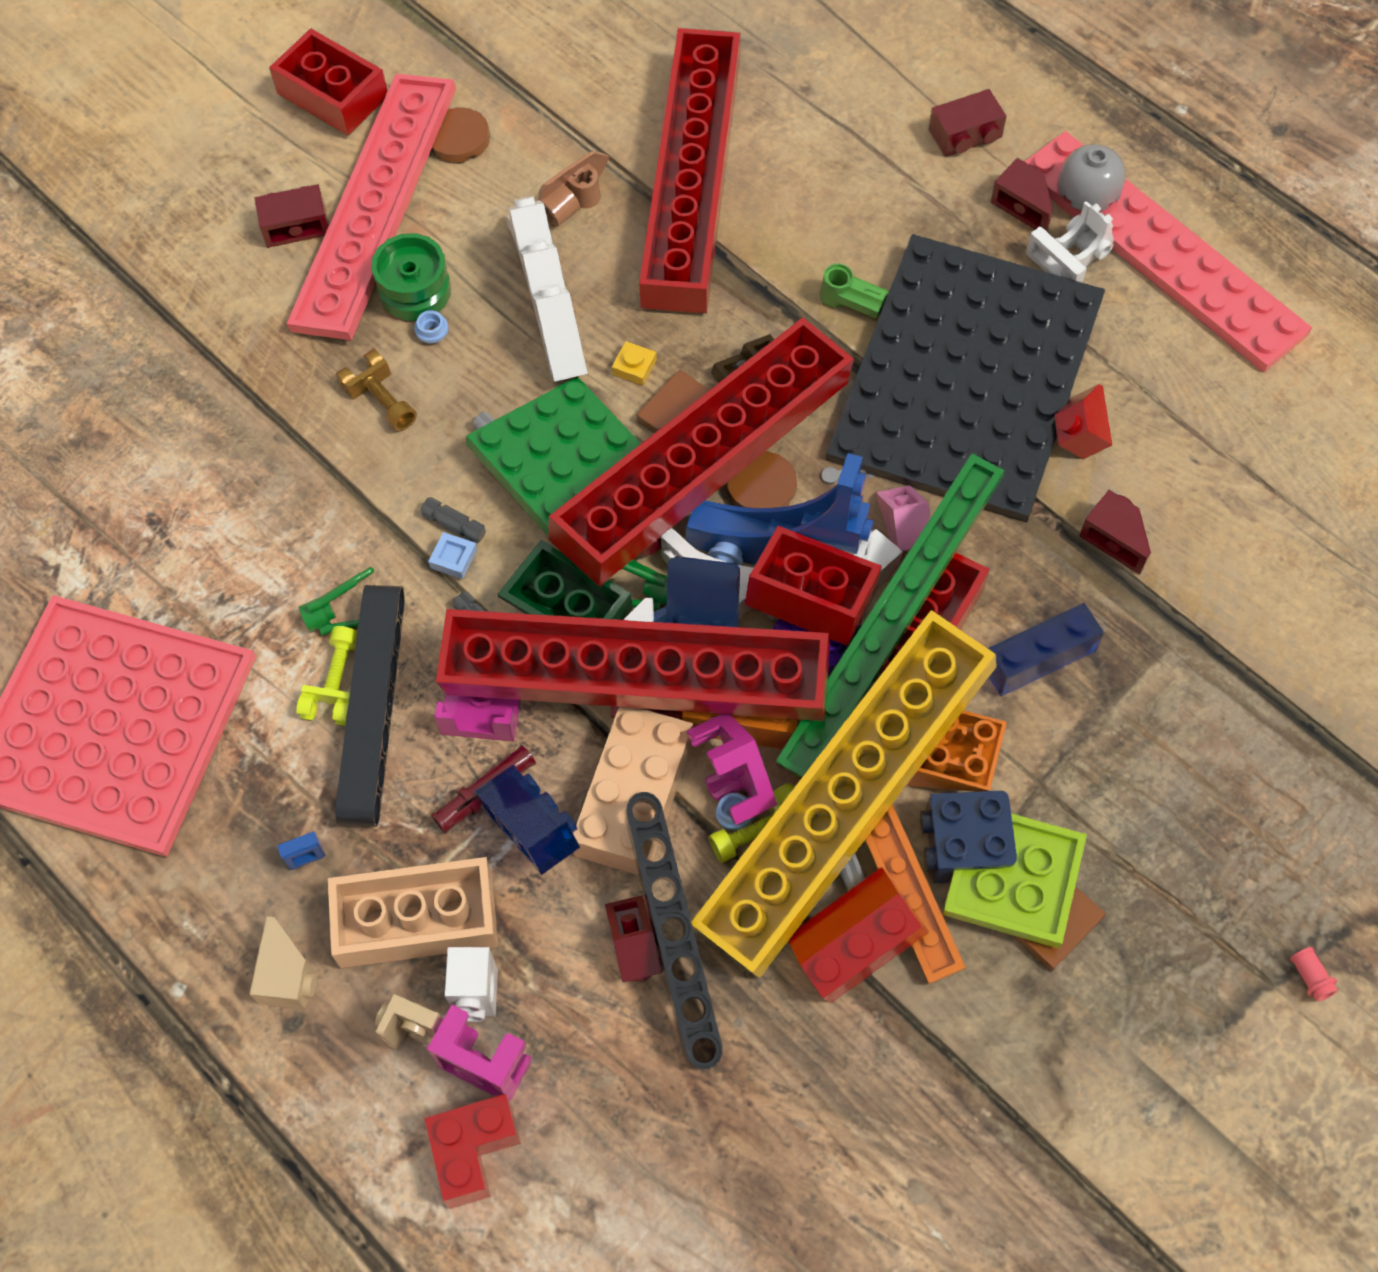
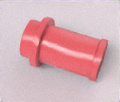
(1314, 974)

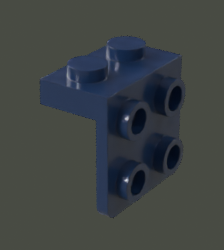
(702, 592)
(967, 832)

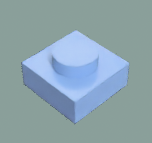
(453, 555)

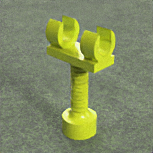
(343, 641)
(725, 843)

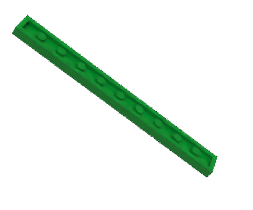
(894, 611)

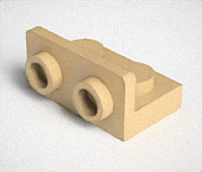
(402, 1016)

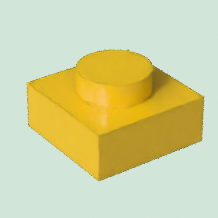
(634, 363)

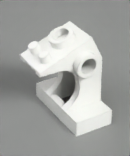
(1087, 231)

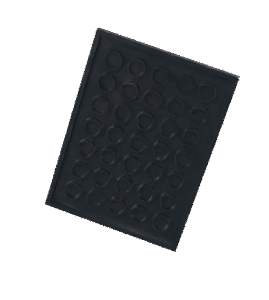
(963, 366)

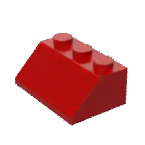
(856, 935)

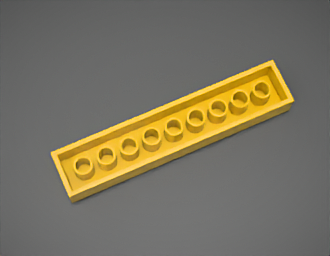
(845, 793)

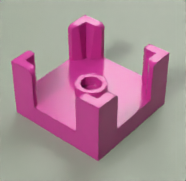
(478, 717)
(736, 766)
(454, 1054)

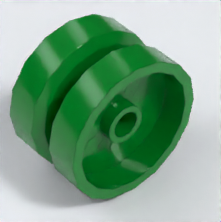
(411, 276)

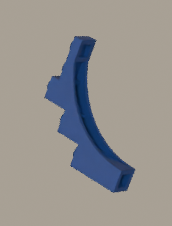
(832, 518)

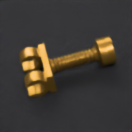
(399, 414)

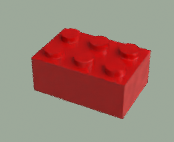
(329, 81)
(812, 585)

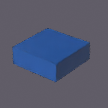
(301, 850)

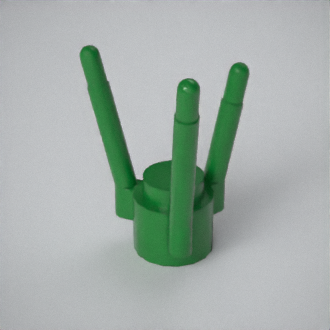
(654, 586)
(320, 612)

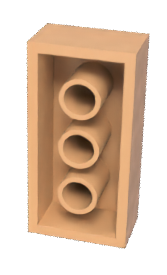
(639, 756)
(411, 912)

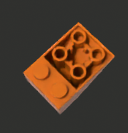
(964, 756)

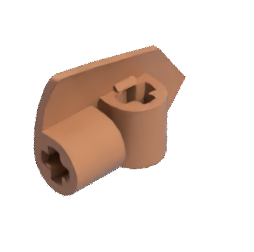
(573, 188)

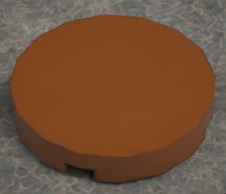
(461, 135)
(764, 483)

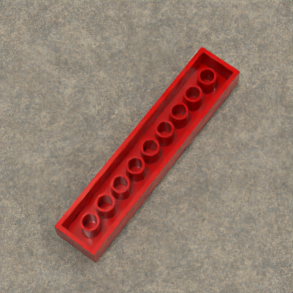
(690, 172)
(699, 451)
(635, 664)

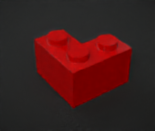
(460, 1140)

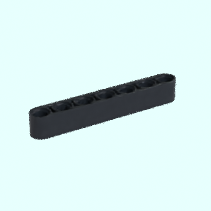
(370, 707)
(669, 950)

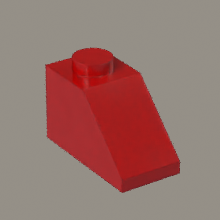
(1084, 423)

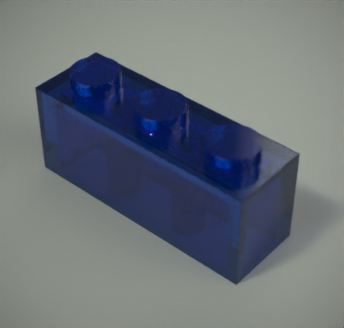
(1045, 648)
(529, 818)

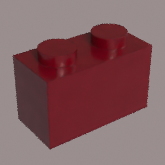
(967, 122)
(292, 215)

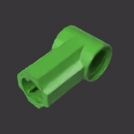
(851, 291)

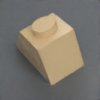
(281, 971)

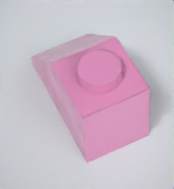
(904, 515)

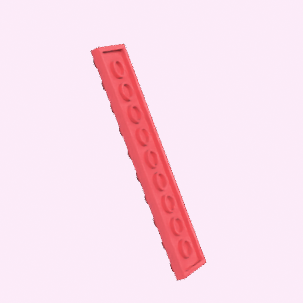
(371, 206)
(1187, 268)

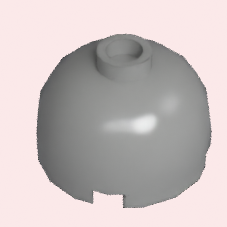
(1092, 175)

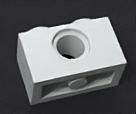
(472, 981)

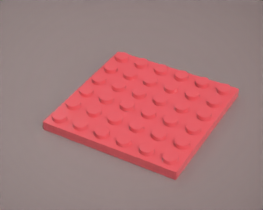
(114, 723)

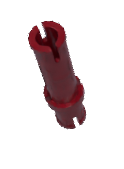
(447, 816)

